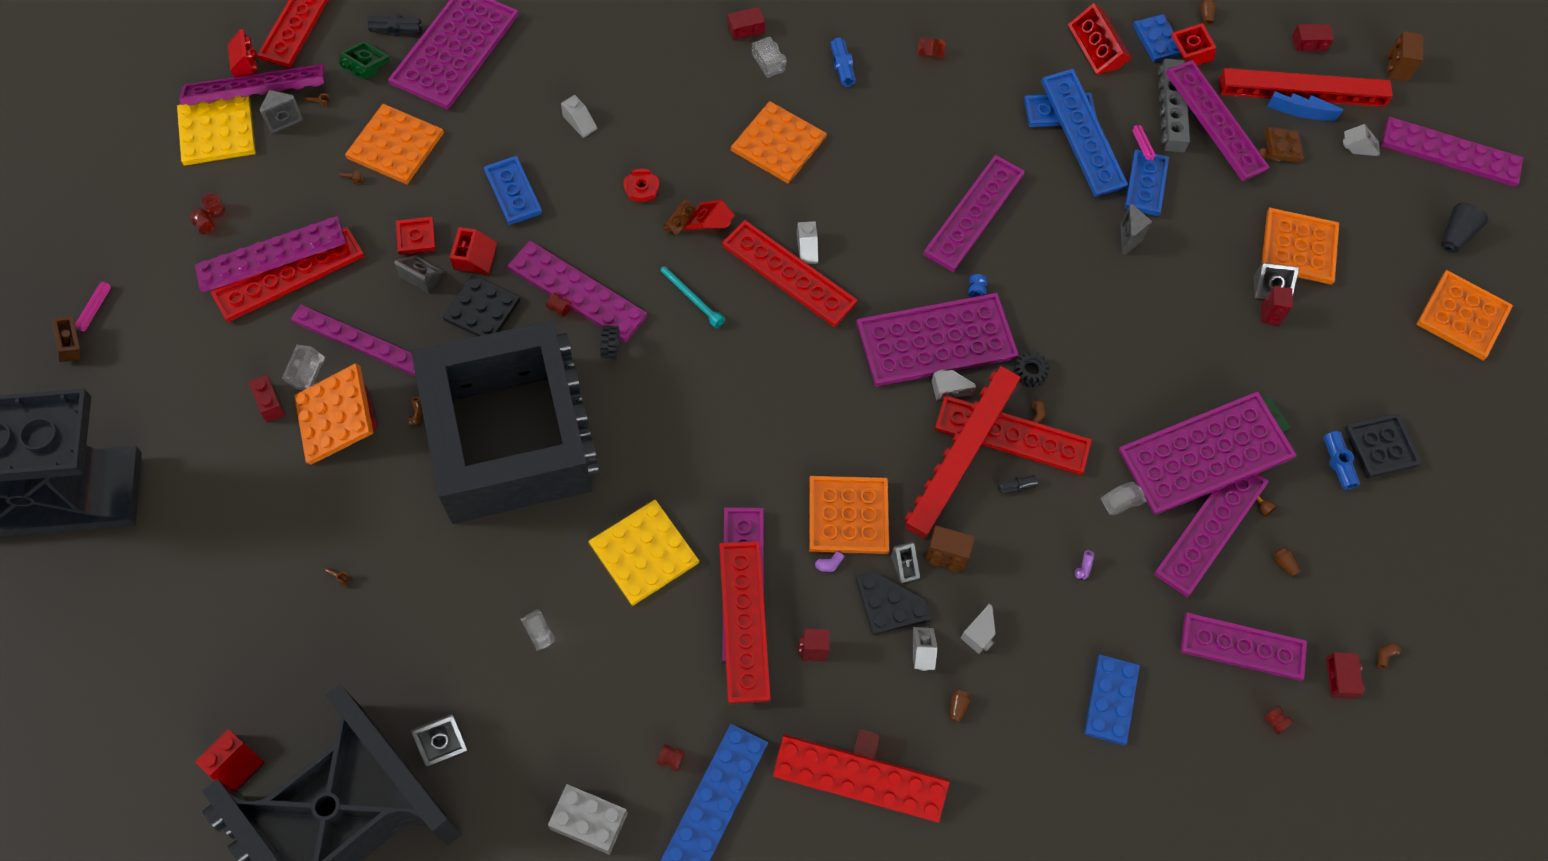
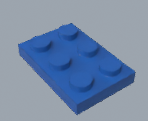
(1157, 38)

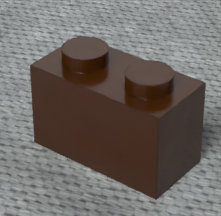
(66, 338)

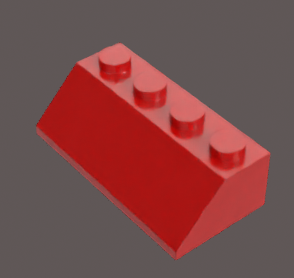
(1099, 40)

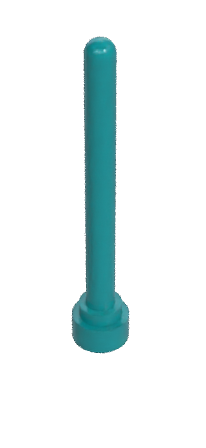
(716, 319)

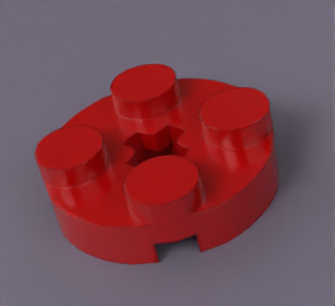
(643, 194)

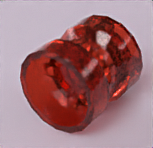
(213, 205)
(202, 221)
(557, 304)
(1277, 718)
(670, 757)

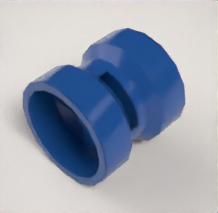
(978, 283)

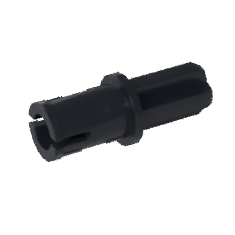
(1017, 484)

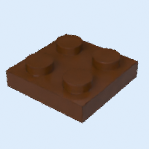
(1284, 144)

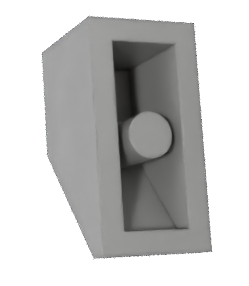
(578, 116)
(1361, 141)
(807, 242)
(951, 384)
(981, 631)
(924, 648)

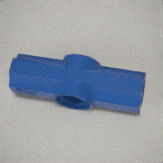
(843, 62)
(1345, 469)

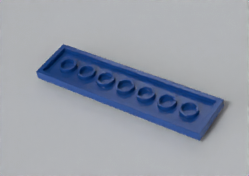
(1084, 133)
(716, 797)

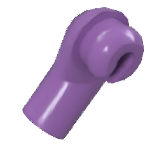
(1087, 563)
(829, 565)

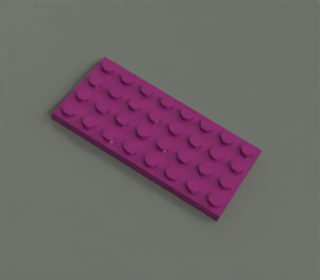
(453, 50)
(936, 338)
(1206, 453)

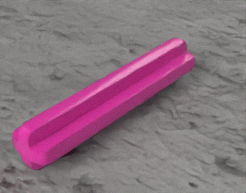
(1143, 142)
(92, 306)

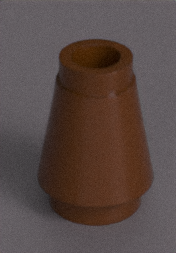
(1208, 10)
(1287, 561)
(959, 704)

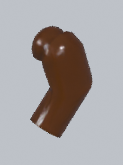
(1039, 407)

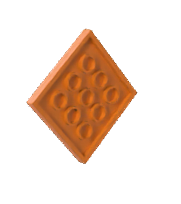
(778, 142)
(394, 144)
(1303, 243)
(1464, 315)
(333, 414)
(848, 515)

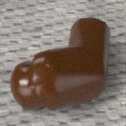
(416, 418)
(1385, 652)

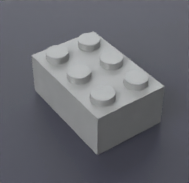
(587, 819)

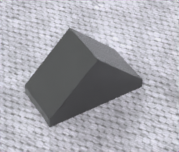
(905, 562)

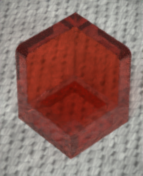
(931, 47)
(866, 743)

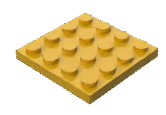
(216, 130)
(643, 552)

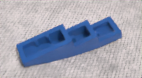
(1301, 107)

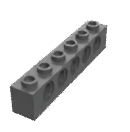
(1173, 111)

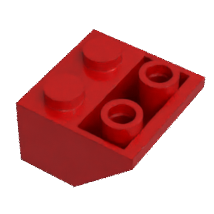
(242, 55)
(472, 251)

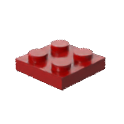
(415, 235)

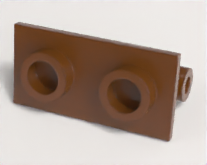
(679, 217)

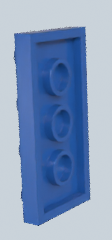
(1041, 112)
(1147, 183)
(512, 190)
(1112, 700)

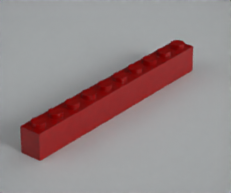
(1327, 88)
(962, 452)

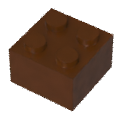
(1405, 56)
(949, 549)

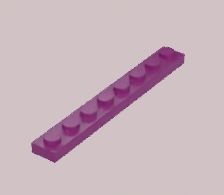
(354, 339)

